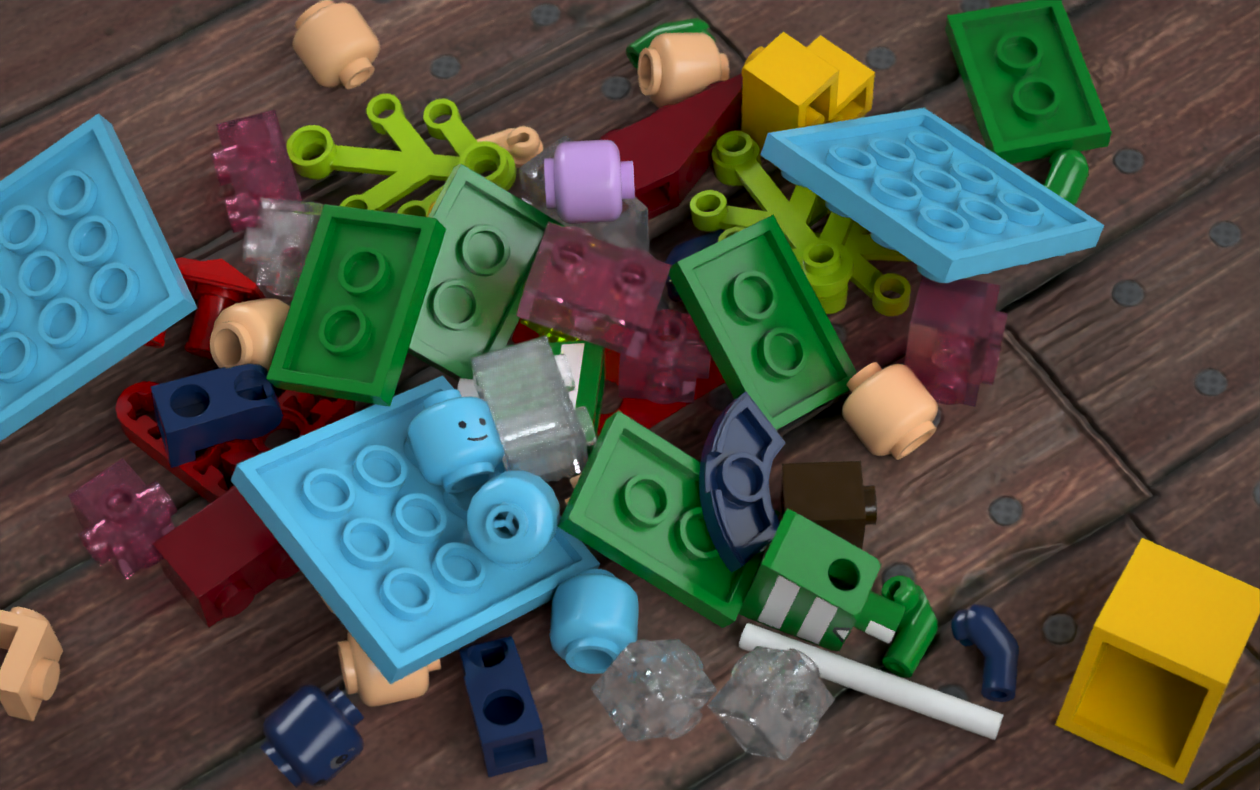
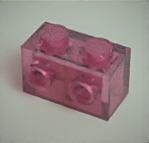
(255, 164)
(593, 289)
(955, 338)

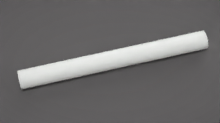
(882, 684)

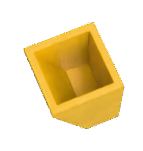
(1160, 659)

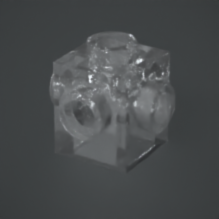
(279, 227)
(654, 689)
(772, 701)

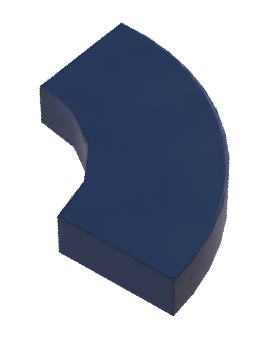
(736, 481)

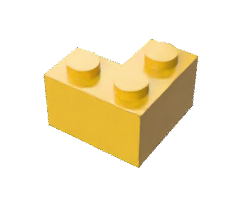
(802, 87)

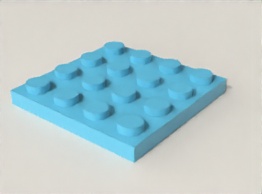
(931, 193)
(78, 271)
(391, 545)

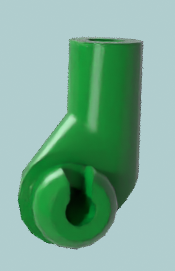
(1067, 174)

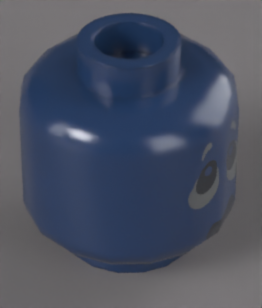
(313, 736)

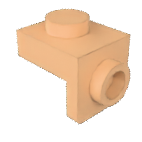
(31, 663)

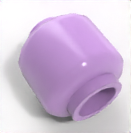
(588, 181)

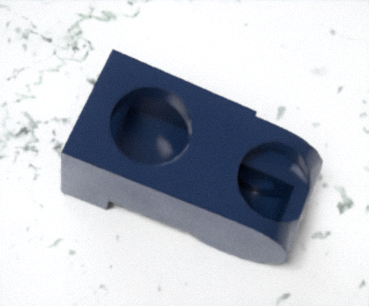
(214, 410)
(502, 707)

